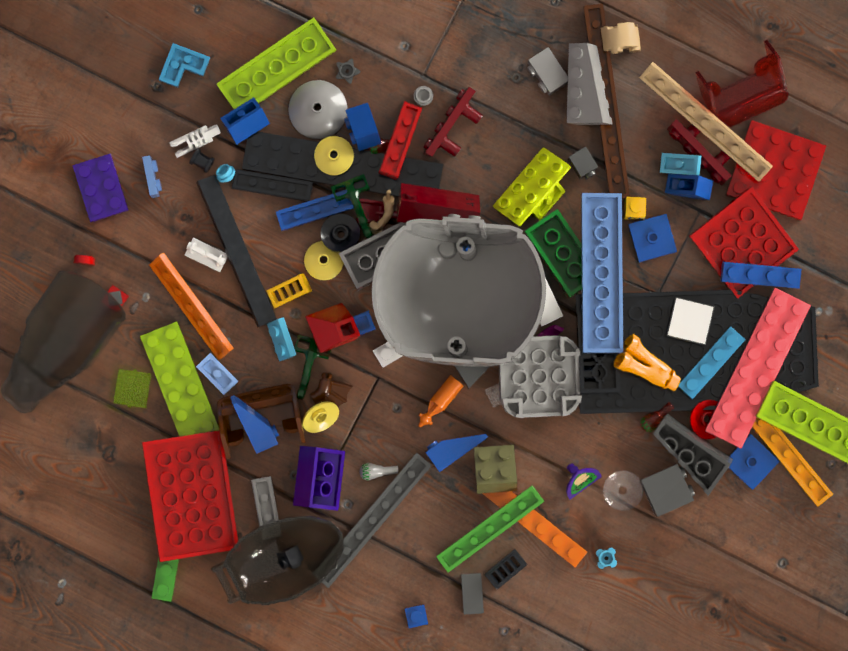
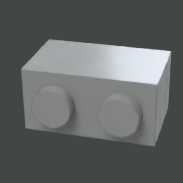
(548, 71)

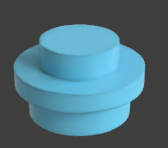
(225, 173)

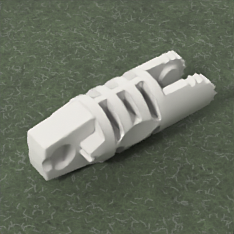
(195, 139)

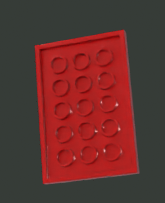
(190, 495)

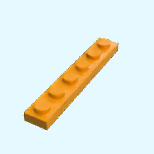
(793, 461)

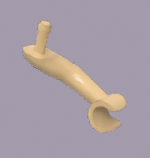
(388, 200)

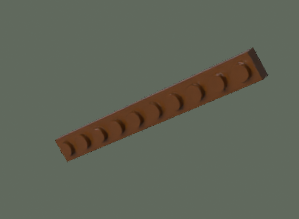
(610, 134)

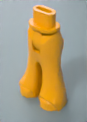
(655, 370)

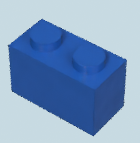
(245, 120)
(363, 127)

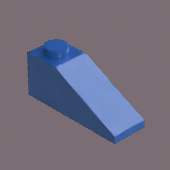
(256, 426)
(448, 451)

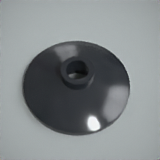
(336, 224)

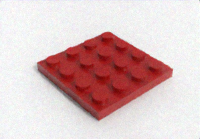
(793, 172)
(743, 234)

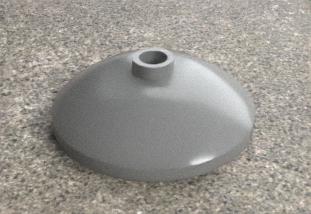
(317, 123)

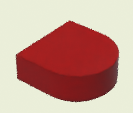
(84, 260)

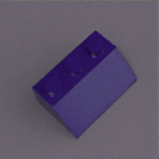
(319, 478)

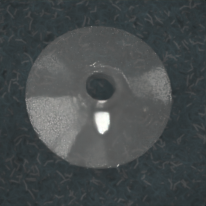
(633, 493)

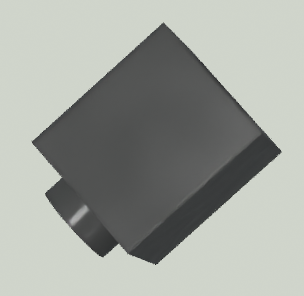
(583, 163)

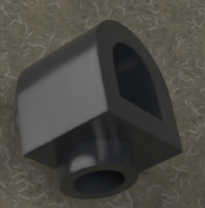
(290, 557)

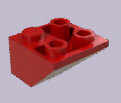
(332, 327)

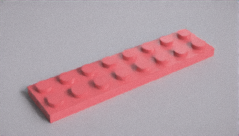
(757, 367)

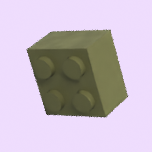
(495, 469)

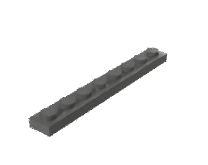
(379, 513)

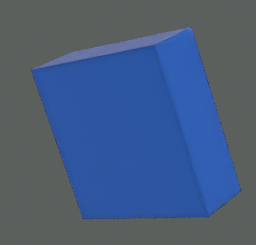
(364, 322)

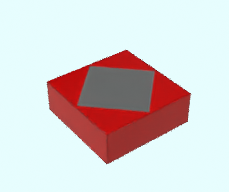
(120, 296)

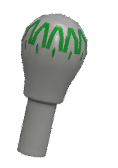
(371, 471)

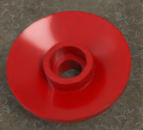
(697, 418)

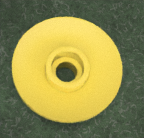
(336, 165)
(316, 268)
(320, 417)

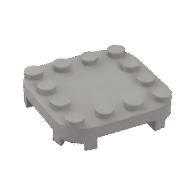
(542, 379)

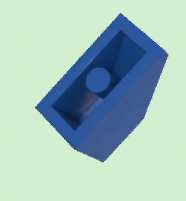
(689, 186)

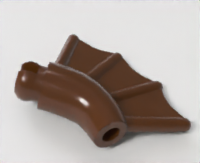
(330, 391)

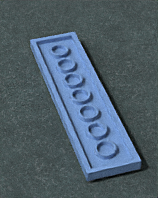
(602, 273)

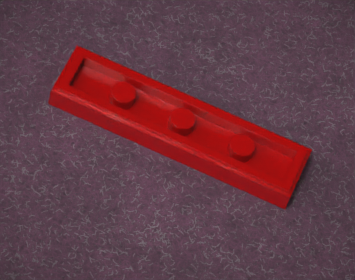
(400, 140)

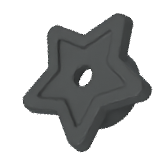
(349, 65)

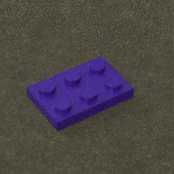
(100, 188)

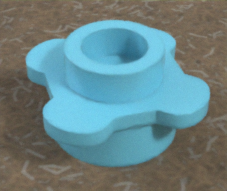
(611, 558)

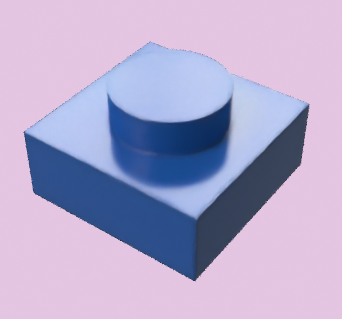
(416, 616)

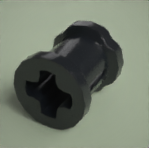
(202, 161)

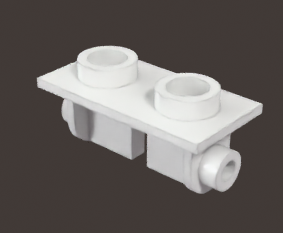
(206, 254)

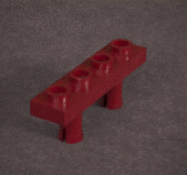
(461, 108)
(692, 146)

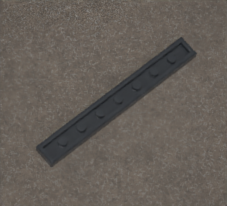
(236, 250)

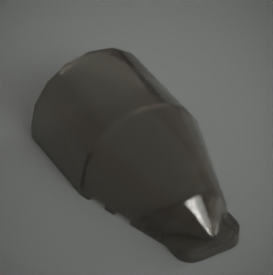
(61, 339)

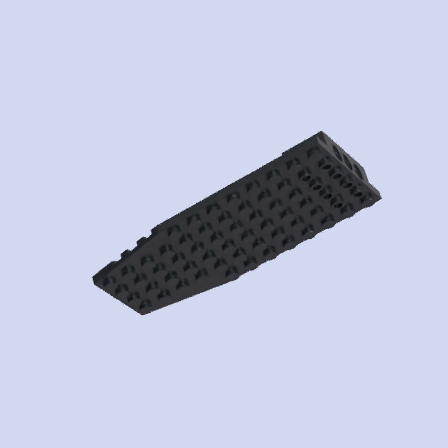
(648, 316)

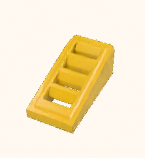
(304, 283)

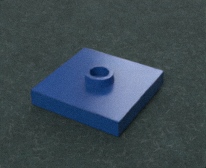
(652, 238)
(752, 462)

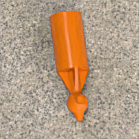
(441, 400)

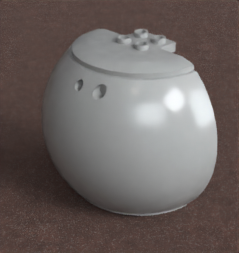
(445, 298)

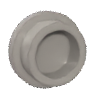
(423, 95)

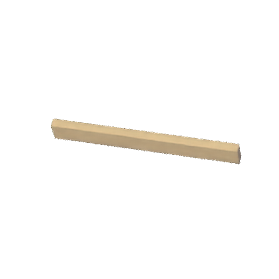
(705, 121)

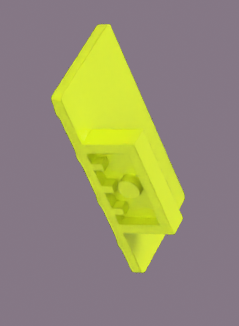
(534, 189)

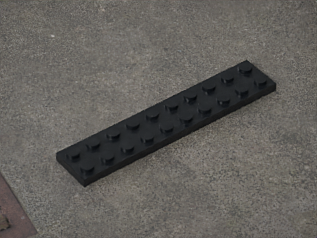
(295, 160)

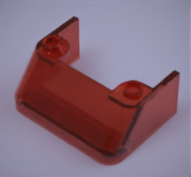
(750, 95)

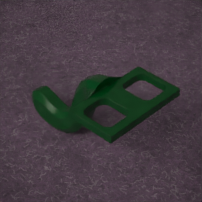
(353, 195)
(310, 355)

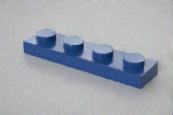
(312, 211)
(760, 275)

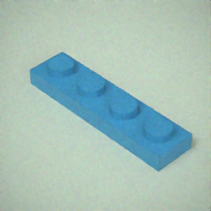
(711, 362)

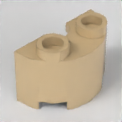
(621, 37)

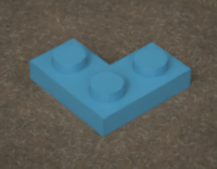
(182, 59)

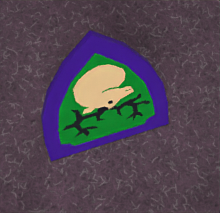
(580, 479)

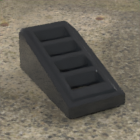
(491, 578)

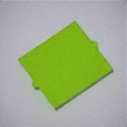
(132, 388)

